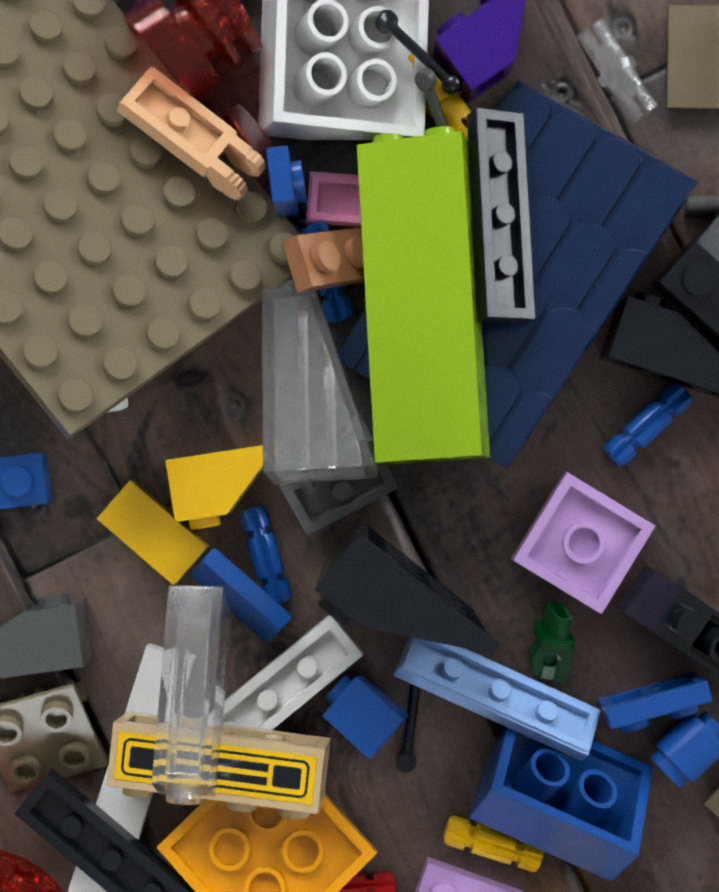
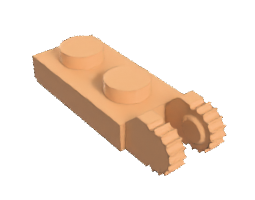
(190, 132)

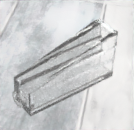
(307, 401)
(192, 693)

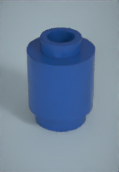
(688, 748)

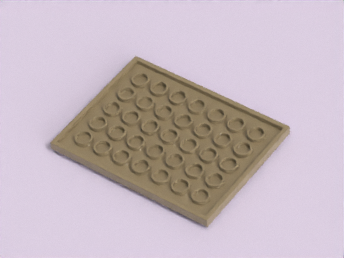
(105, 235)

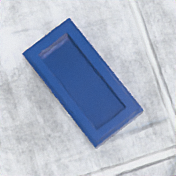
(243, 595)

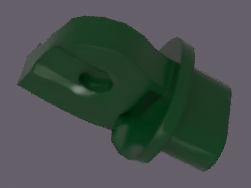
(554, 644)

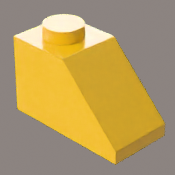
(211, 484)

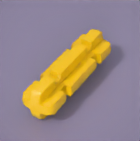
(491, 844)

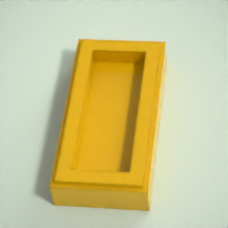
(152, 532)

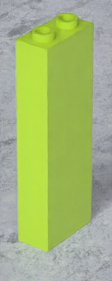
(422, 299)

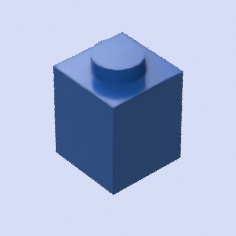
(363, 714)

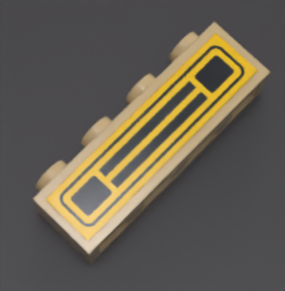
(253, 766)

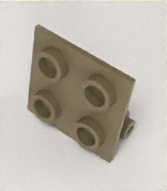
(692, 57)
(46, 734)

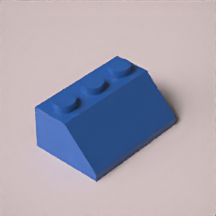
(565, 806)

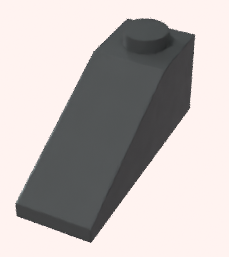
(47, 637)

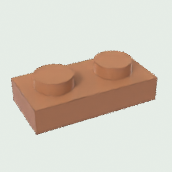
(325, 259)

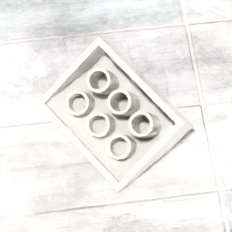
(337, 75)

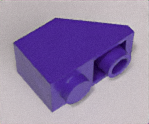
(480, 45)

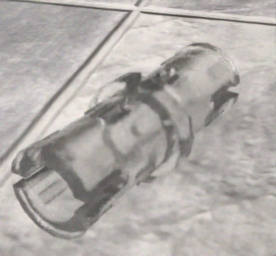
(617, 71)

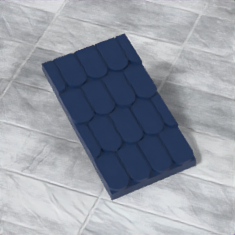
(592, 226)

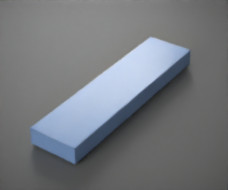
(500, 695)

